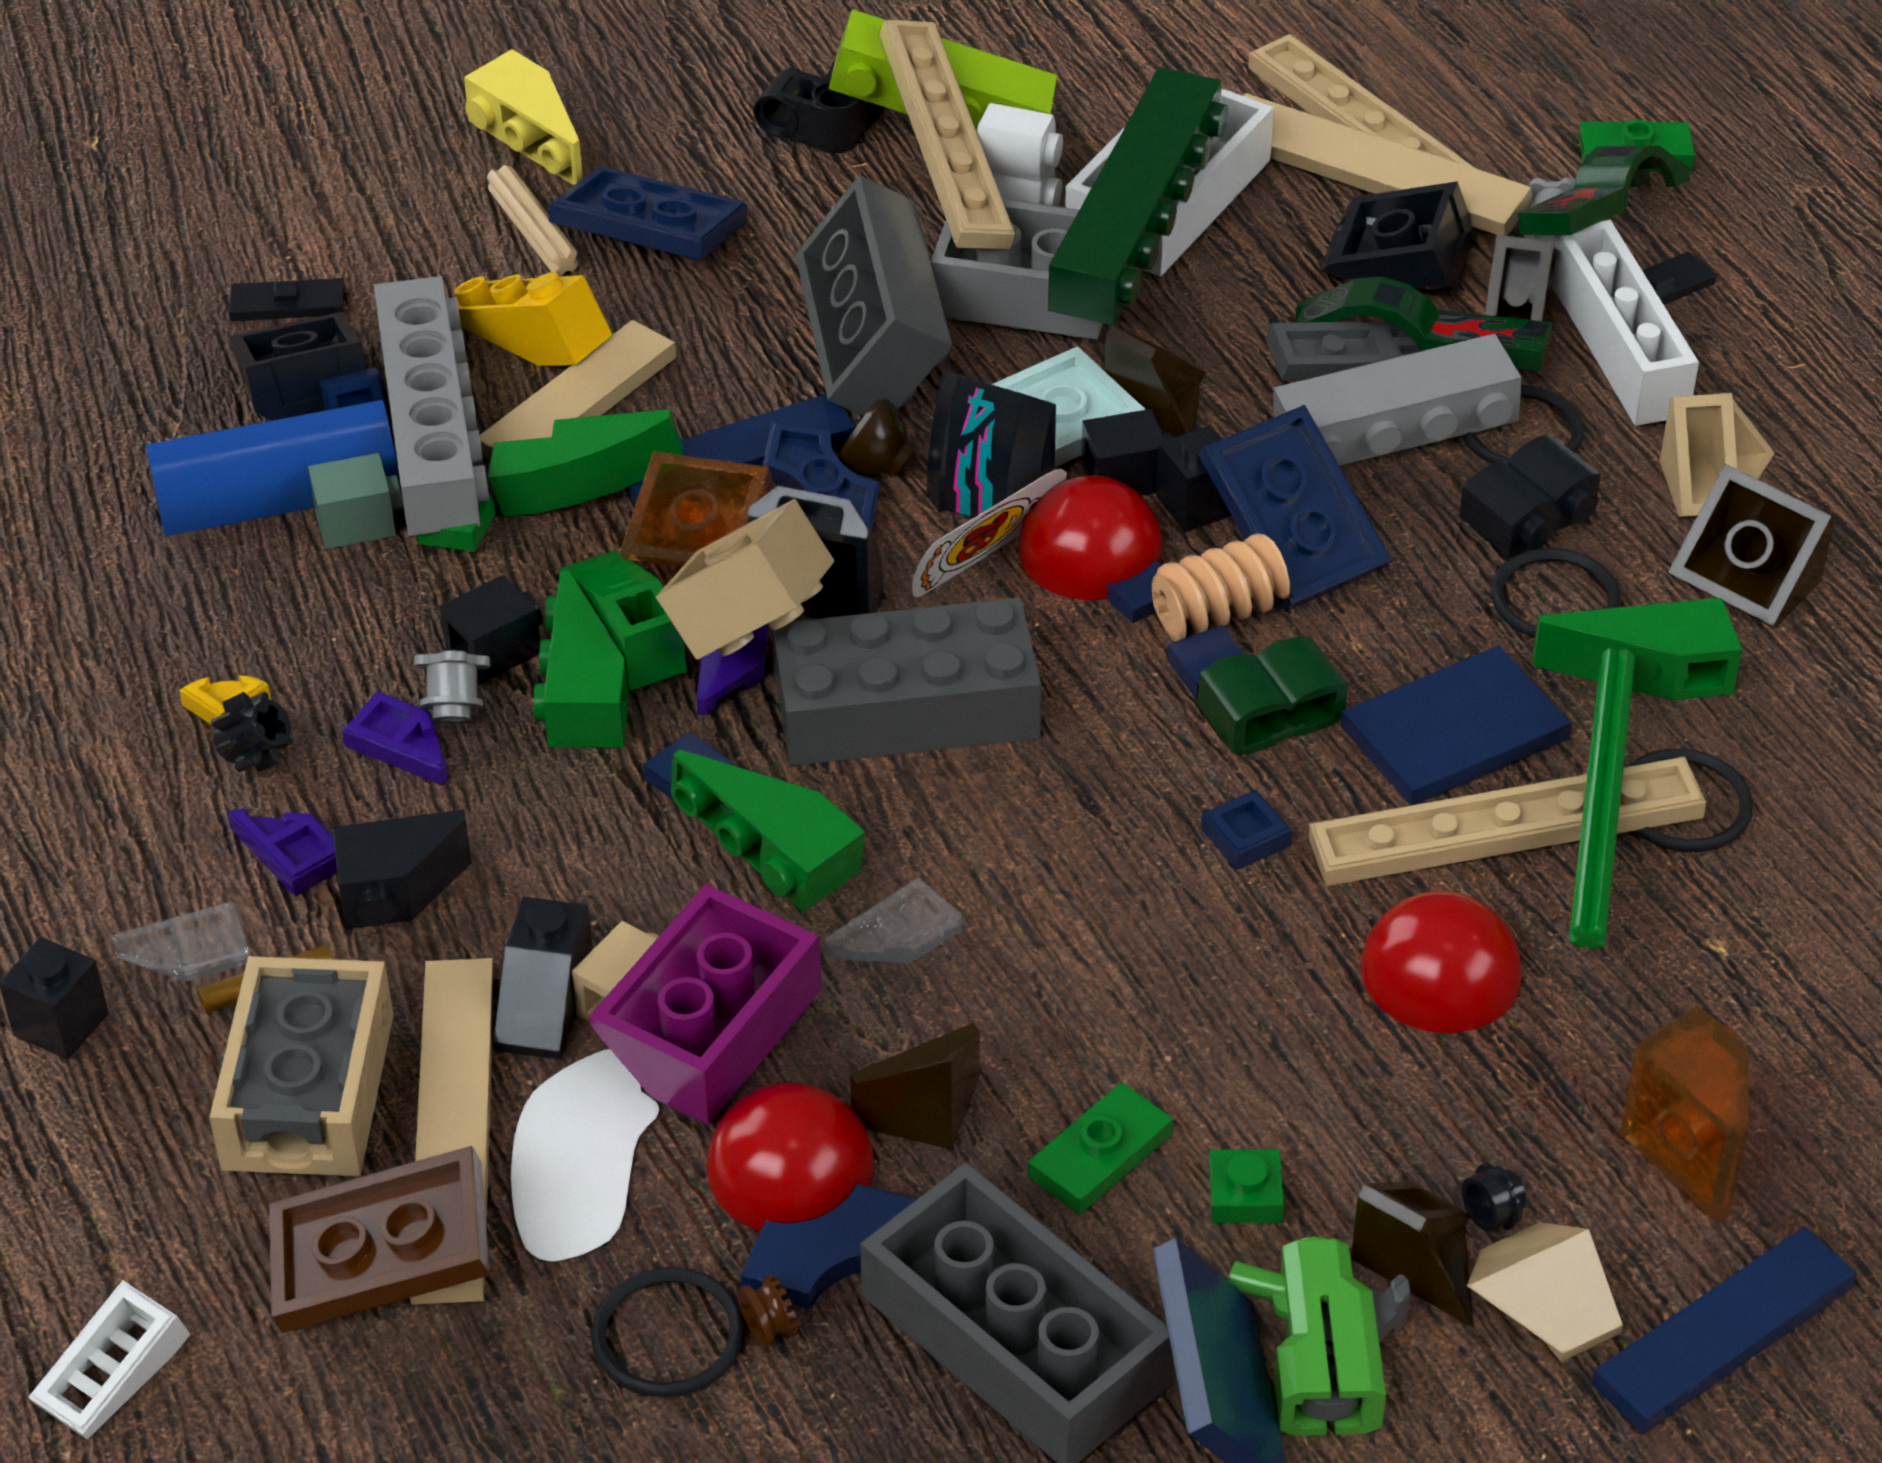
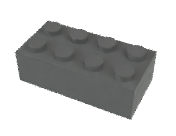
(872, 298)
(906, 681)
(1016, 1315)

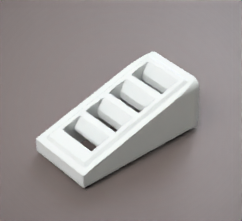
(108, 1327)

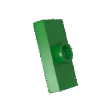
(1671, 136)
(1100, 1148)

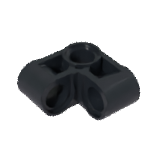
(808, 112)

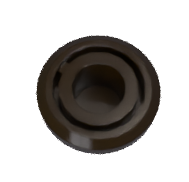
(878, 442)

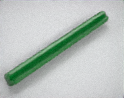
(1602, 800)

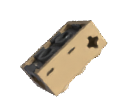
(302, 1066)

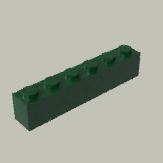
(1136, 197)

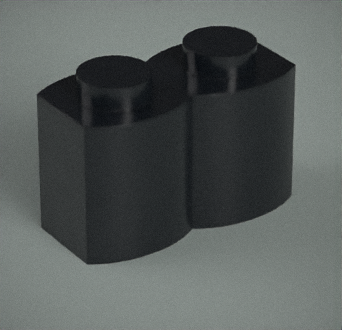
(1530, 496)

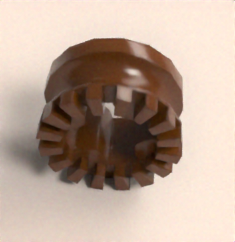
(766, 1312)

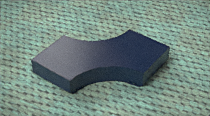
(806, 461)
(821, 1250)

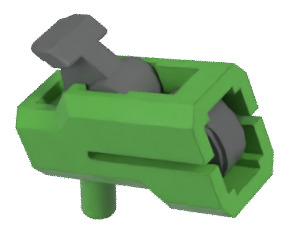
(1333, 1336)

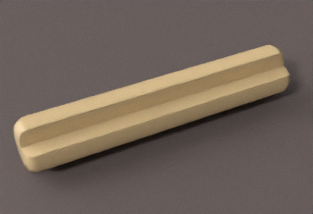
(532, 220)

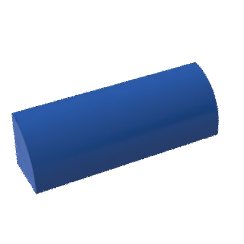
(260, 466)

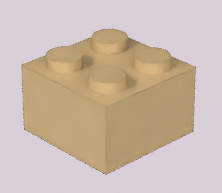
(747, 581)

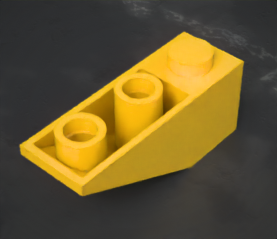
(537, 318)

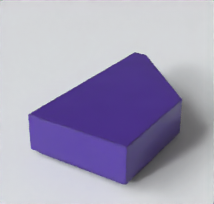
(398, 736)

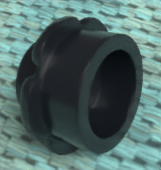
(1494, 1197)

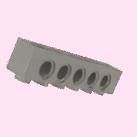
(430, 405)

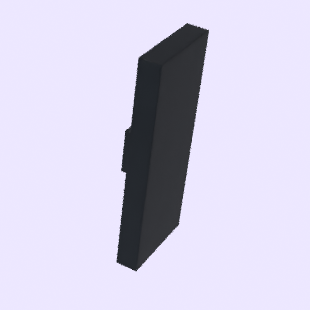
(1679, 277)
(286, 299)

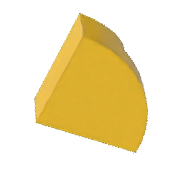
(206, 698)

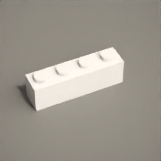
(1623, 321)

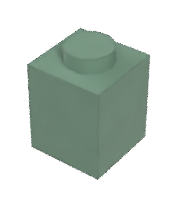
(354, 500)

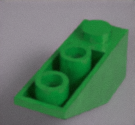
(629, 610)
(1677, 646)
(584, 675)
(779, 828)

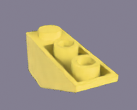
(523, 109)

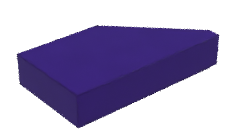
(724, 674)
(291, 847)

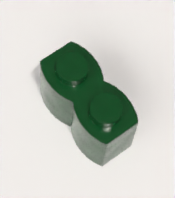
(1271, 694)

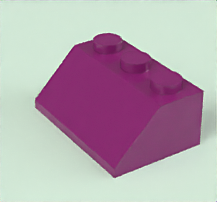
(709, 1001)

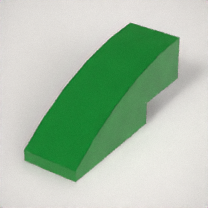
(579, 461)

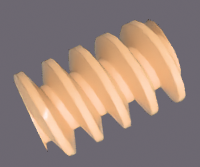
(1219, 584)

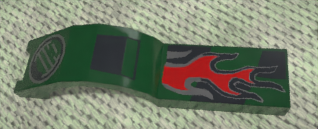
(1601, 189)
(1403, 305)

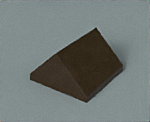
(1755, 547)

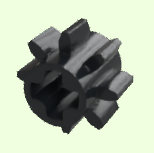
(251, 731)

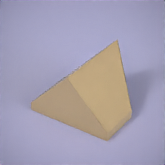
(1700, 439)
(1551, 1286)

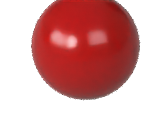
(1088, 537)
(1442, 963)
(787, 1155)

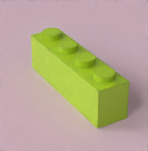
(983, 78)

